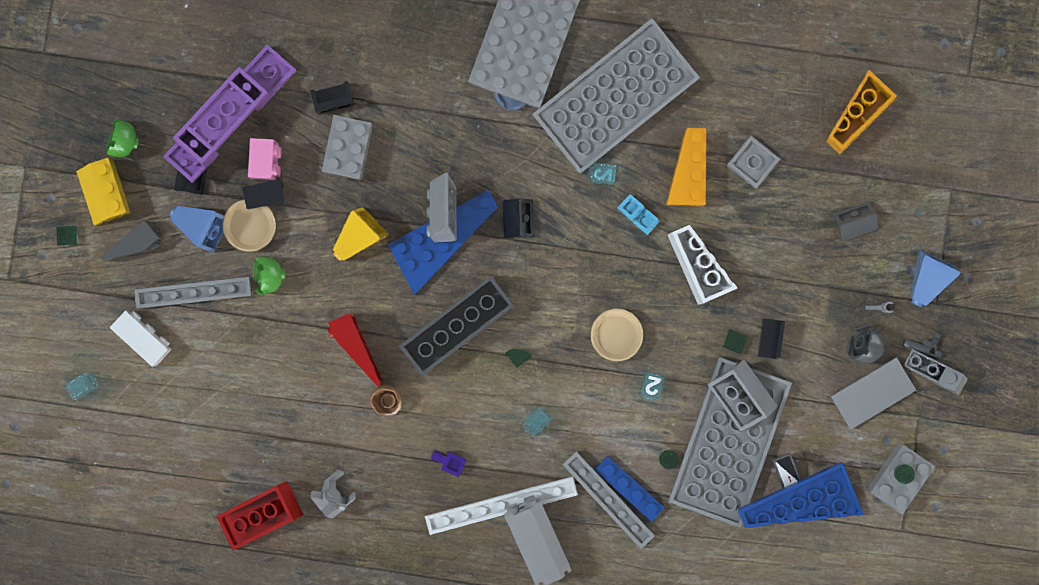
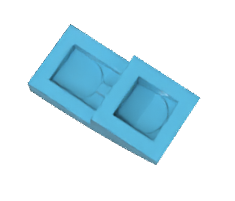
(638, 214)

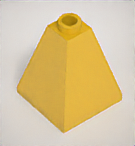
(358, 234)

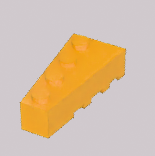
(863, 109)
(689, 176)

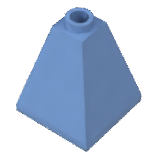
(199, 225)
(931, 278)

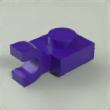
(451, 463)

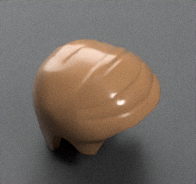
(386, 400)

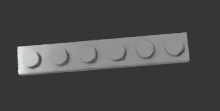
(193, 292)
(608, 500)

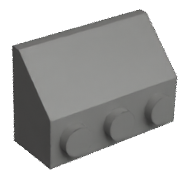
(442, 209)
(743, 395)

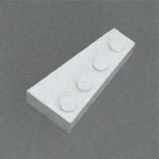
(699, 266)

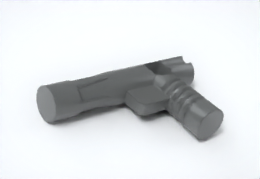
(926, 346)

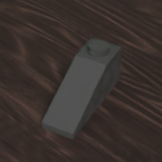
(137, 241)

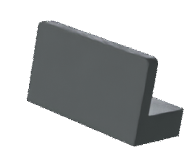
(856, 221)

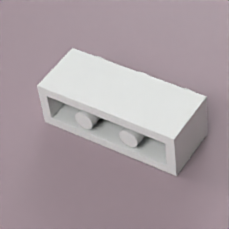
(141, 337)

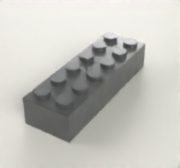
(456, 326)

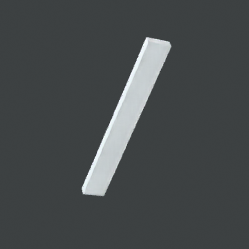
(497, 505)

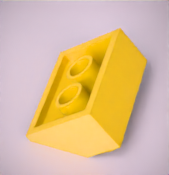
(103, 191)

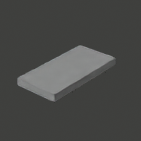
(873, 393)

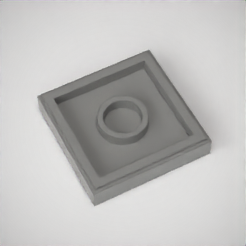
(753, 162)

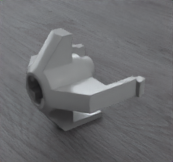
(330, 499)

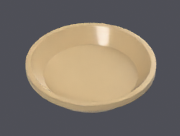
(250, 228)
(616, 335)

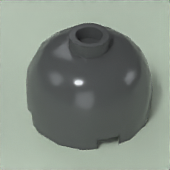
(866, 345)

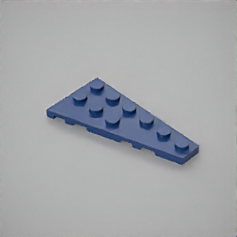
(422, 258)
(809, 499)

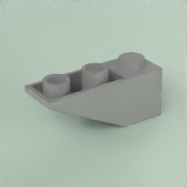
(936, 372)

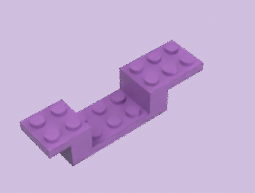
(226, 110)

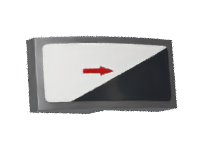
(786, 470)

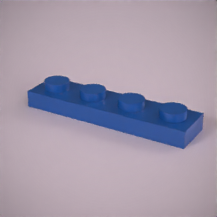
(629, 488)

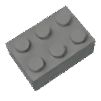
(347, 148)
(889, 490)

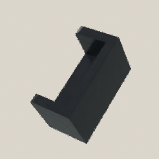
(332, 98)

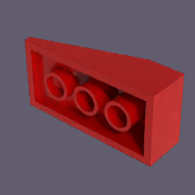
(350, 338)
(259, 515)

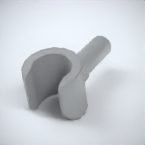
(882, 307)

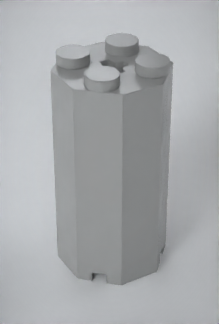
(537, 541)

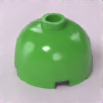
(121, 139)
(267, 274)

